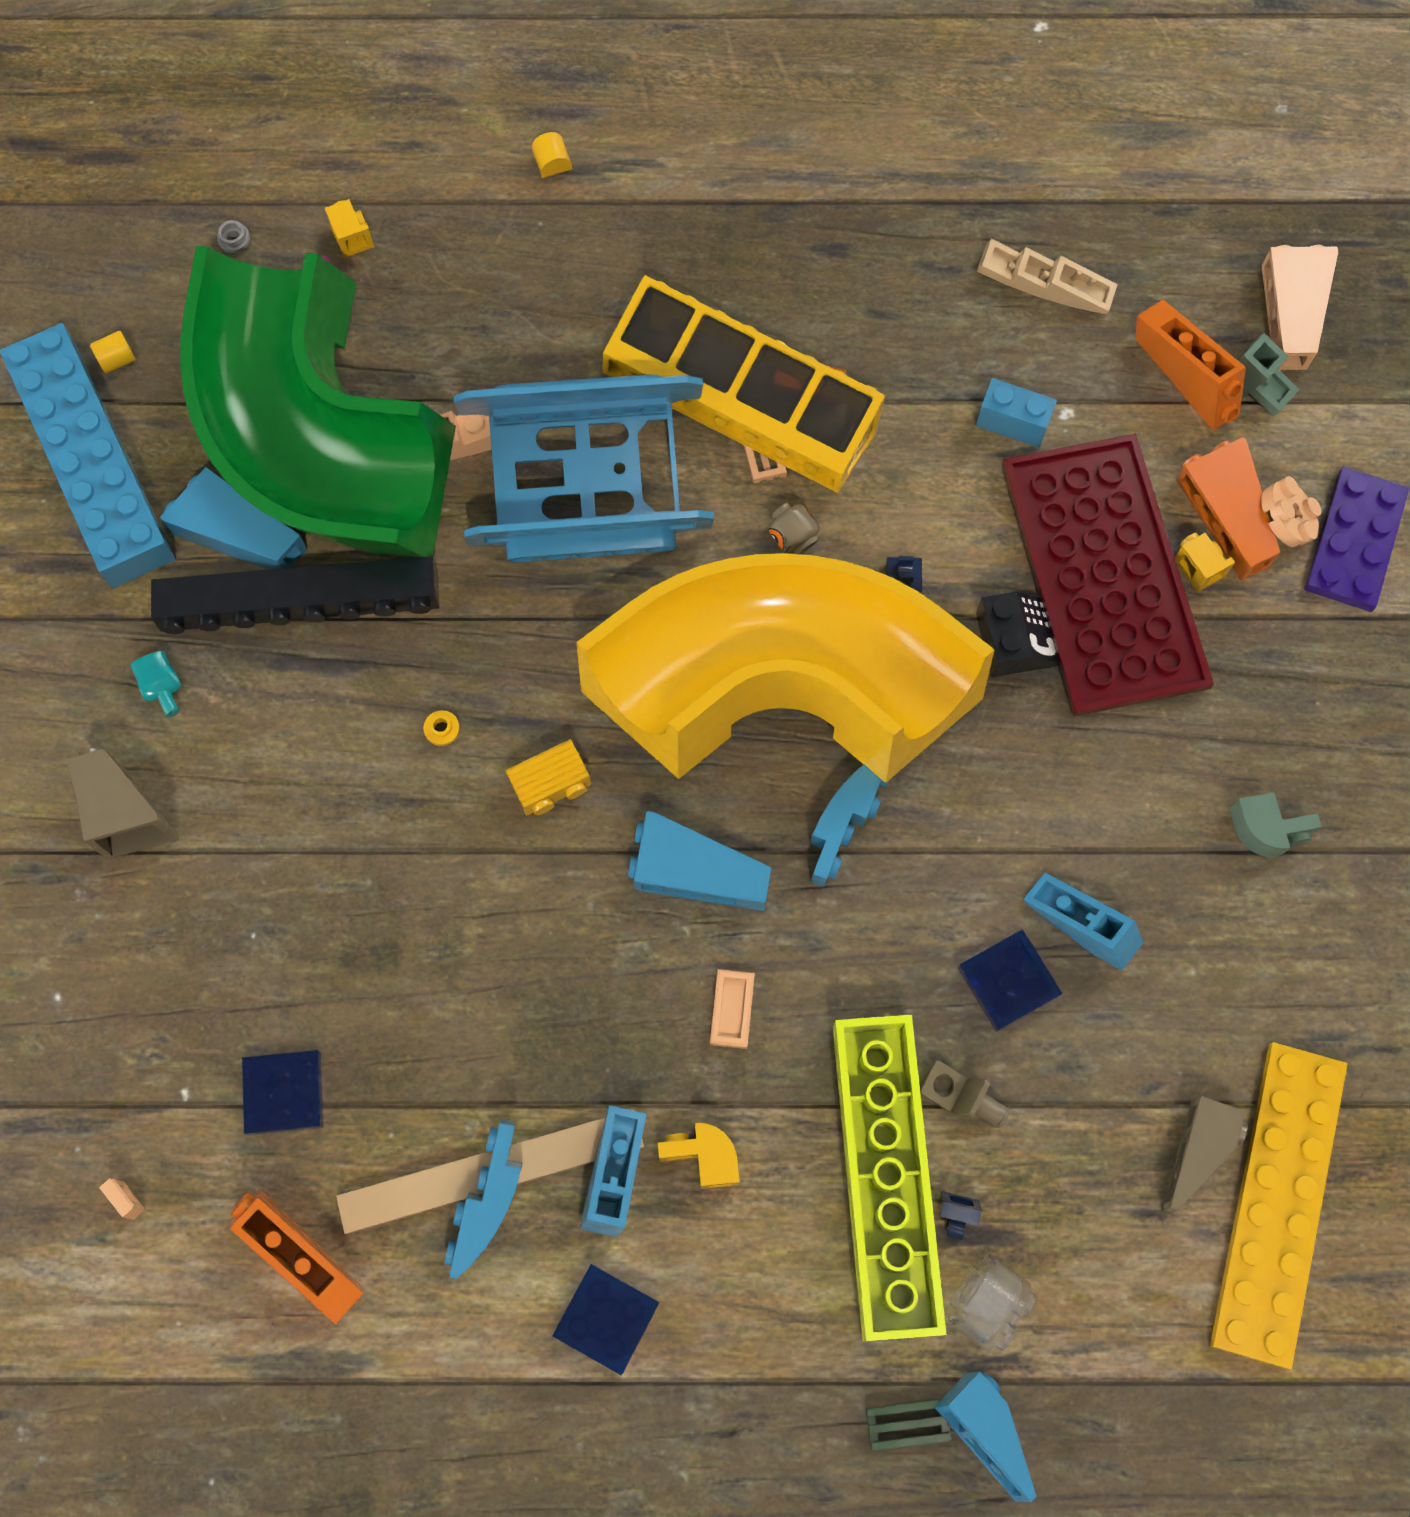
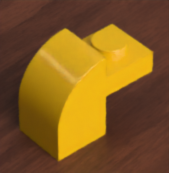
(714, 1152)

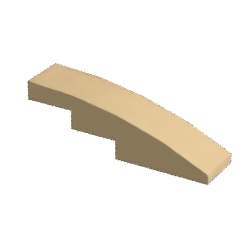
(1048, 279)

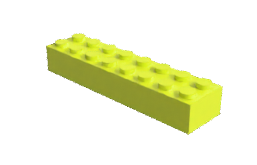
(888, 1179)

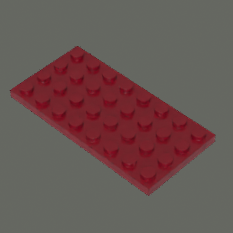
(1106, 575)

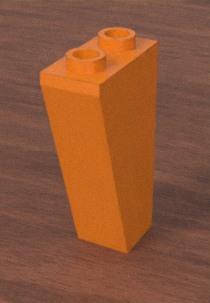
(1193, 363)
(1228, 501)
(294, 1255)

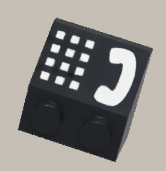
(1017, 632)

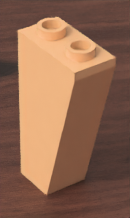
(1297, 299)

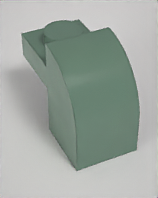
(1263, 377)
(1263, 830)

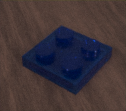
(1009, 980)
(282, 1092)

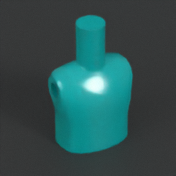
(157, 680)

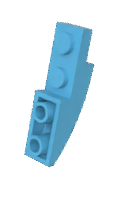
(850, 804)
(484, 1213)

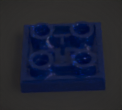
(606, 1319)

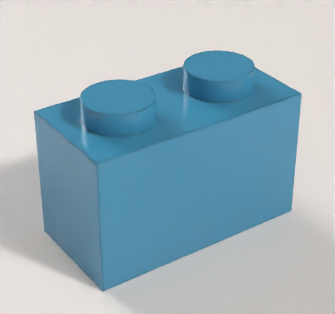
(1016, 412)

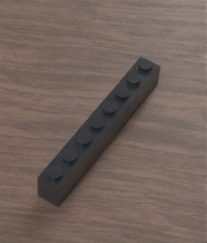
(295, 594)

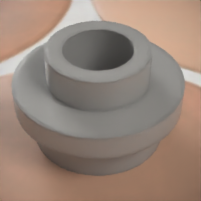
(230, 230)

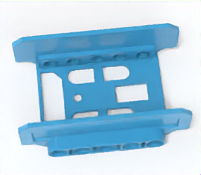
(524, 410)

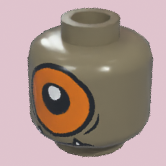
(793, 528)

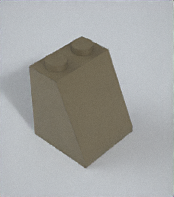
(113, 808)

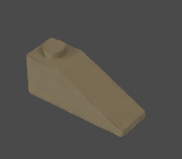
(1206, 1142)

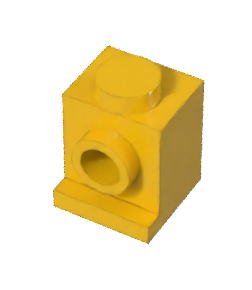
(349, 228)
(1202, 561)

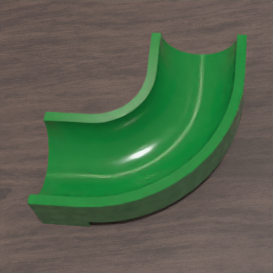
(284, 427)

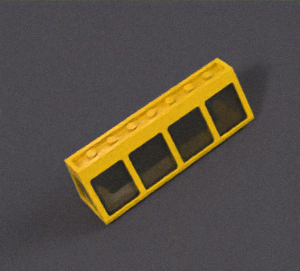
(751, 383)

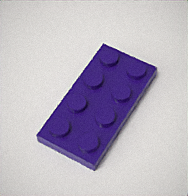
(1357, 539)

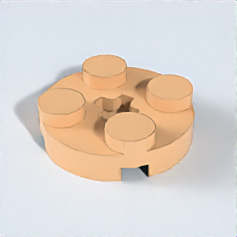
(1292, 512)

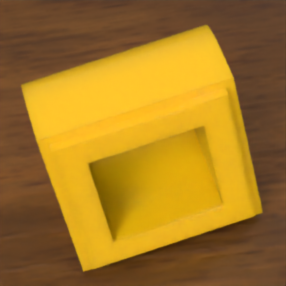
(551, 154)
(112, 352)

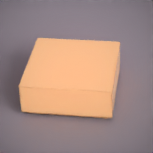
(122, 1198)

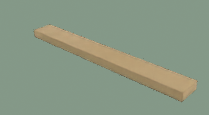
(454, 1180)

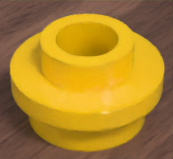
(448, 735)

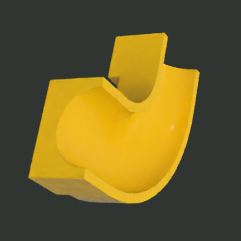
(783, 636)

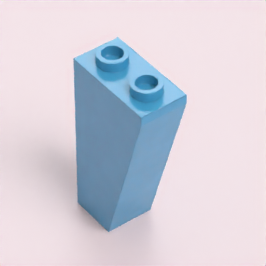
(222, 520)
(695, 867)

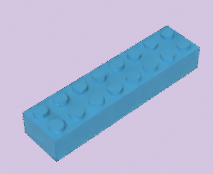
(87, 456)

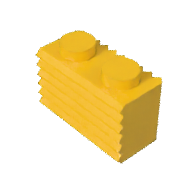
(549, 778)

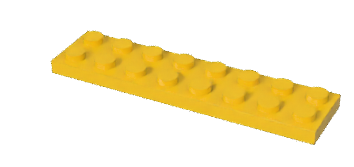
(1279, 1206)

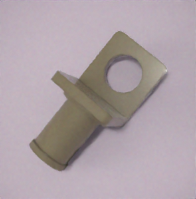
(966, 1096)

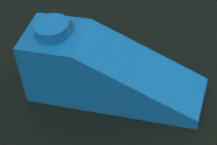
(1086, 920)
(613, 1172)
(987, 1428)

